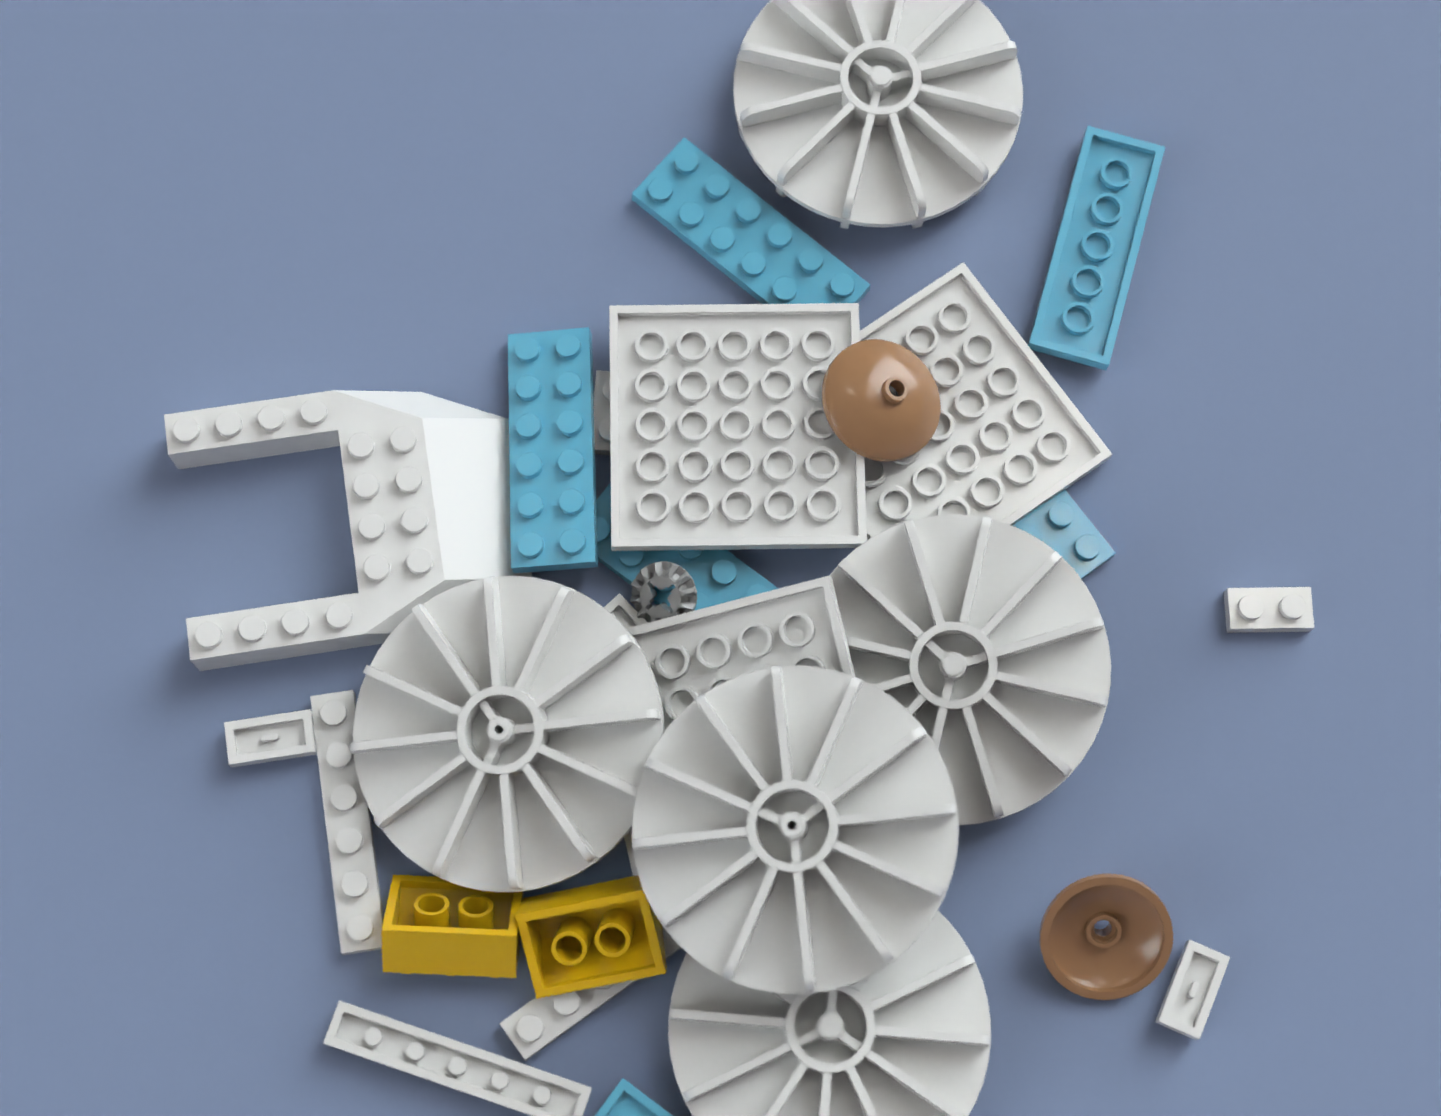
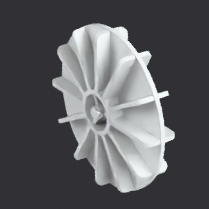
(878, 105)
(984, 648)
(506, 733)
(795, 829)
(879, 1047)

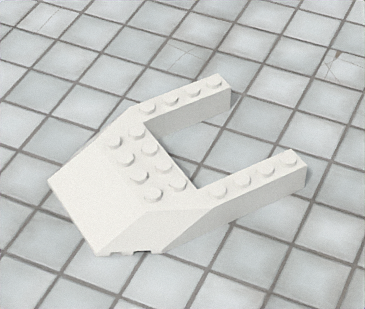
(421, 501)

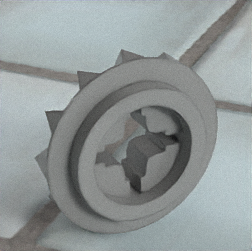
(663, 575)

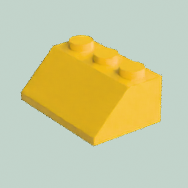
(449, 929)
(590, 937)

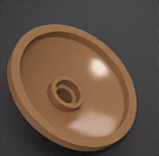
(865, 410)
(1112, 959)

